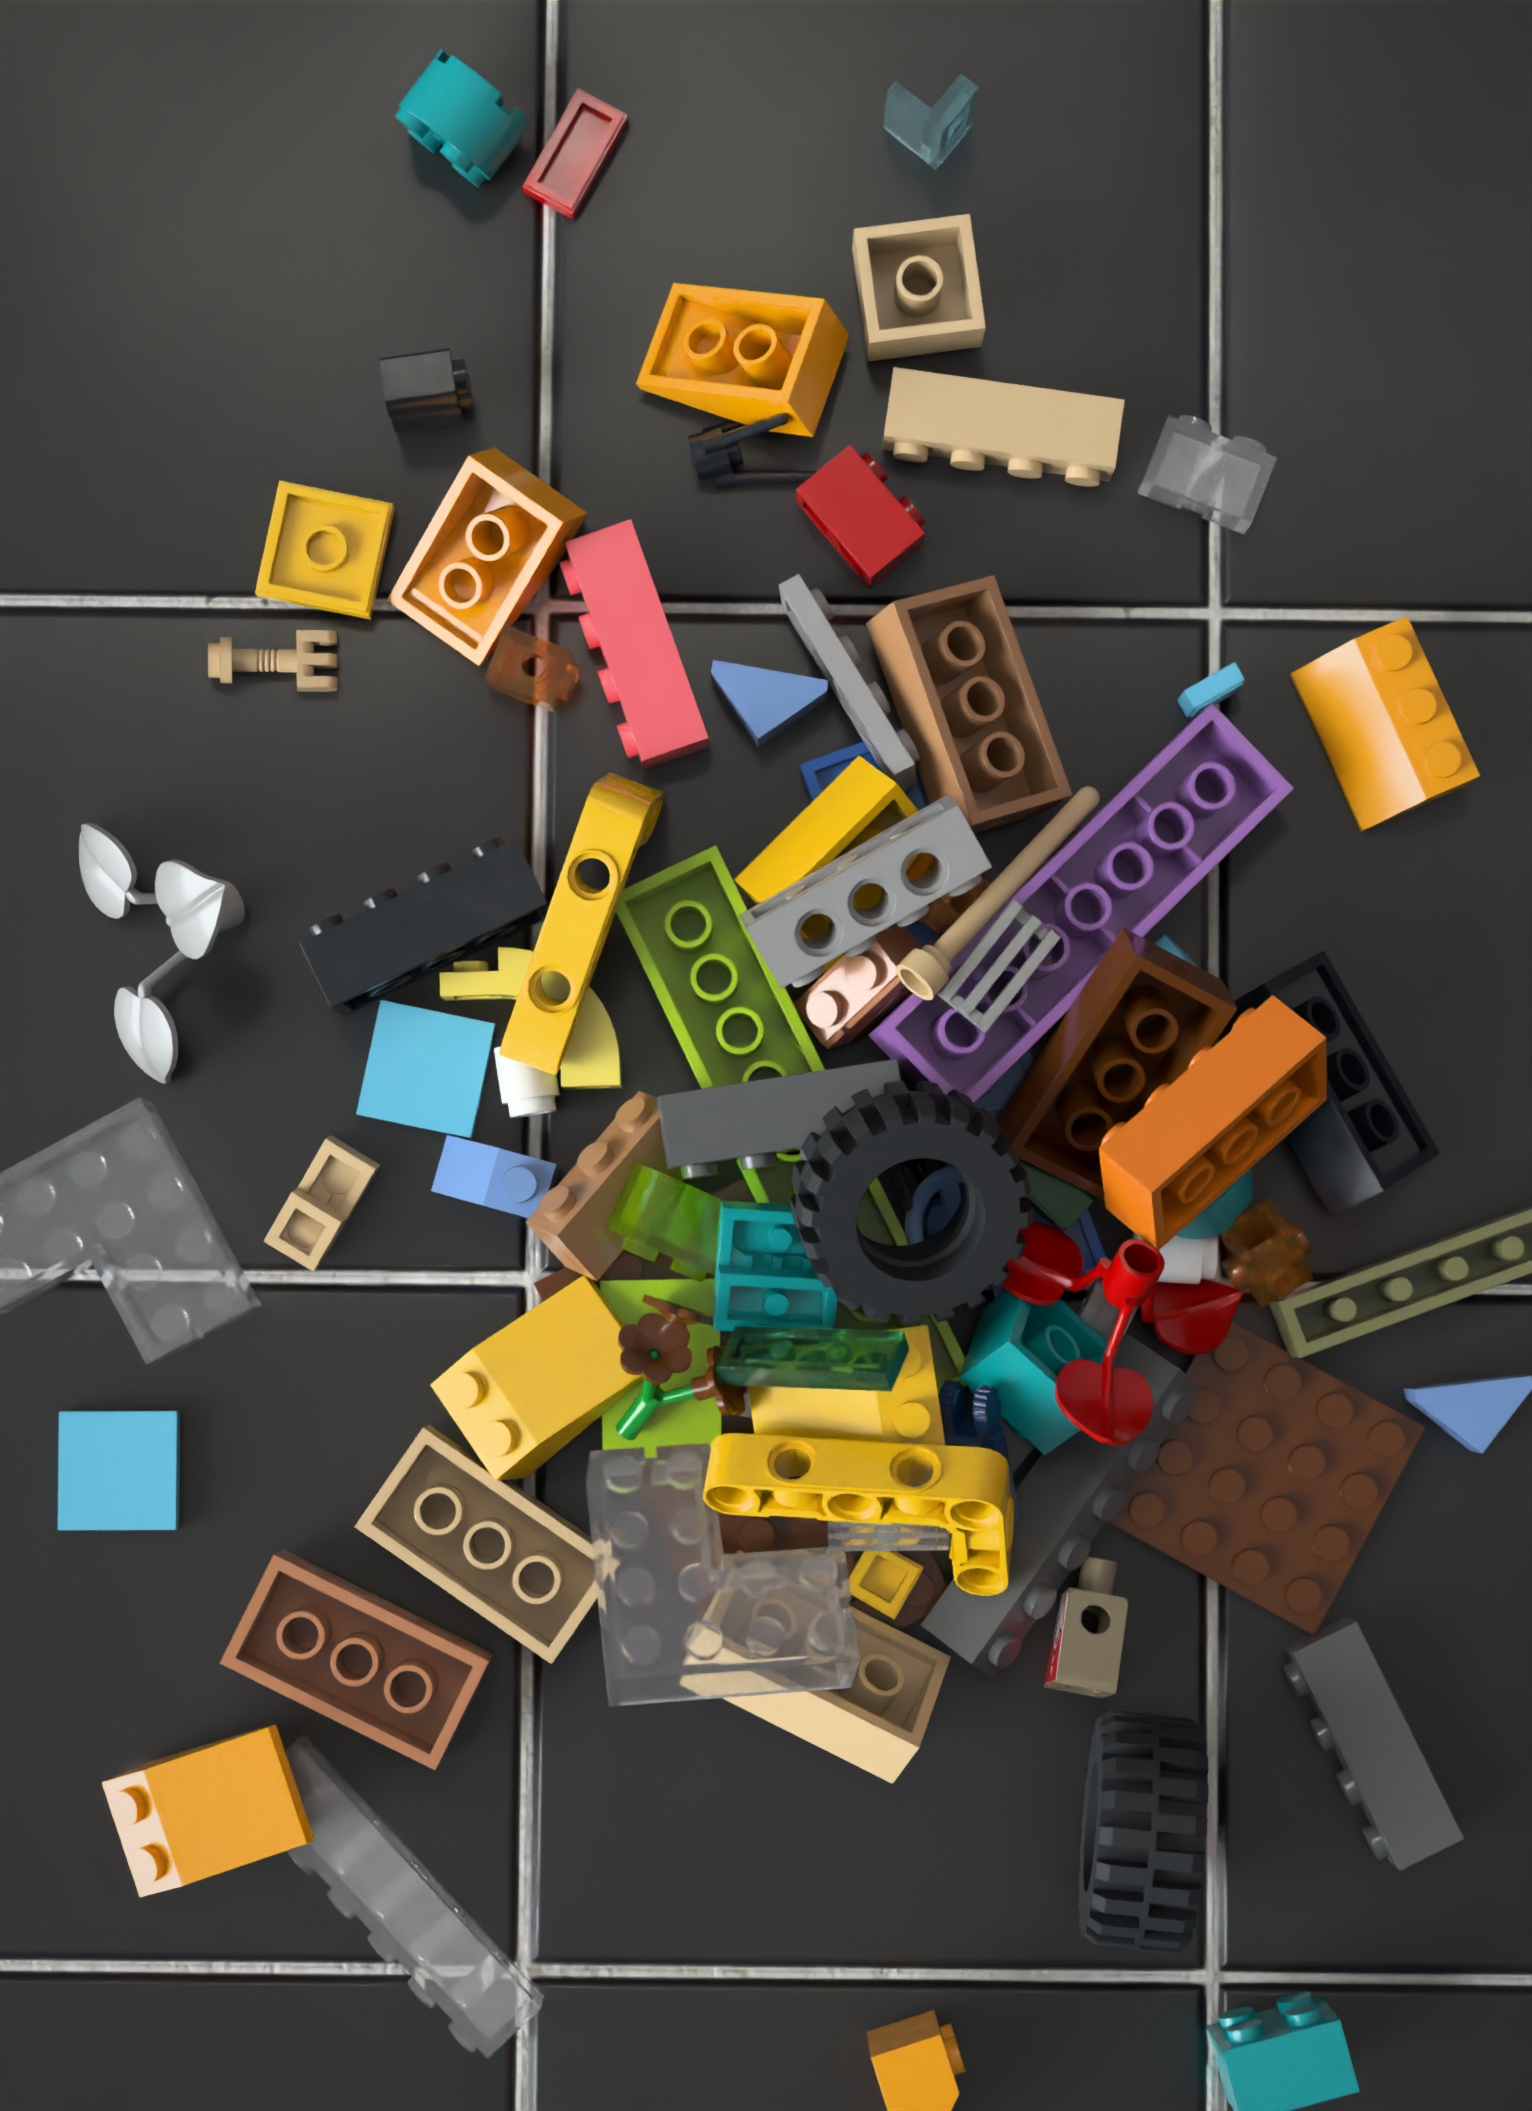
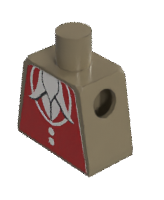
(1084, 1660)

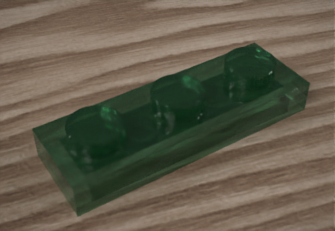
(813, 1358)

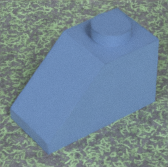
(493, 1176)

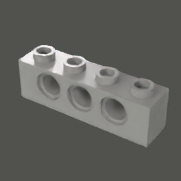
(882, 861)

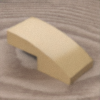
(322, 1203)

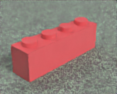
(636, 644)

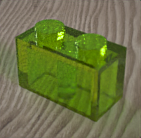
(668, 1218)

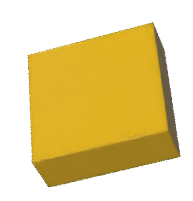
(884, 1580)

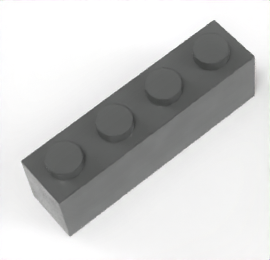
(759, 1116)
(1373, 1744)

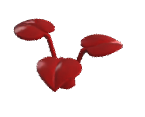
(1189, 1318)

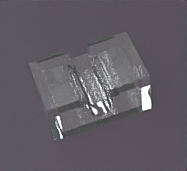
(1208, 472)

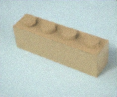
(1002, 426)

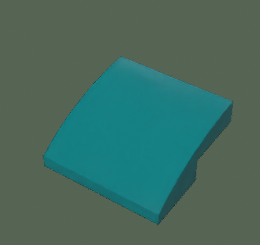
(765, 1272)

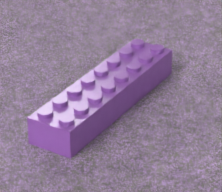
(1109, 876)

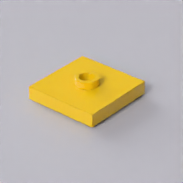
(325, 550)

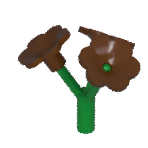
(659, 1349)

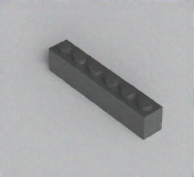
(1060, 1513)

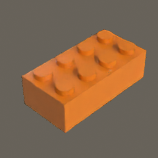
(1213, 1121)

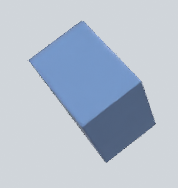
(766, 698)
(1471, 1409)

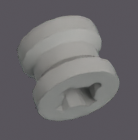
(1099, 1312)

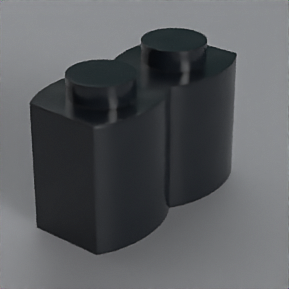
(425, 389)

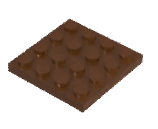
(1270, 1477)

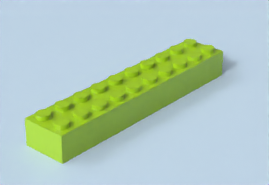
(742, 1030)

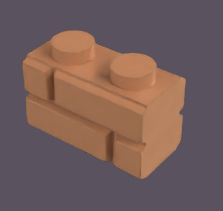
(857, 990)

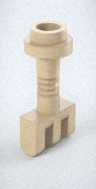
(303, 660)

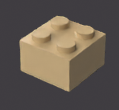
(918, 287)

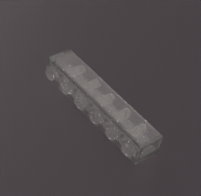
(407, 1910)

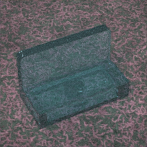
(930, 131)

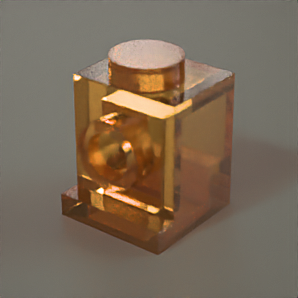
(507, 674)

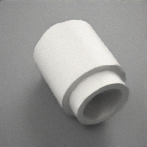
(525, 1088)
(1188, 1259)

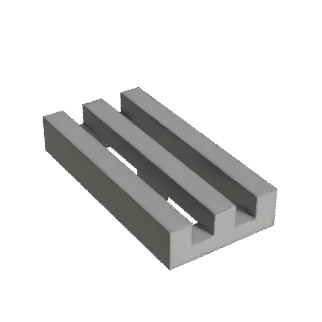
(1030, 927)

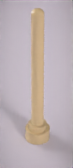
(926, 969)

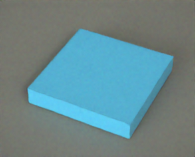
(426, 1069)
(119, 1470)

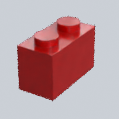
(861, 515)

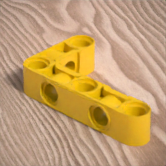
(611, 829)
(871, 1484)

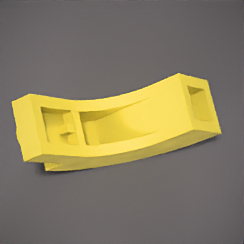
(594, 1049)

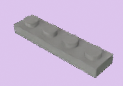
(838, 663)

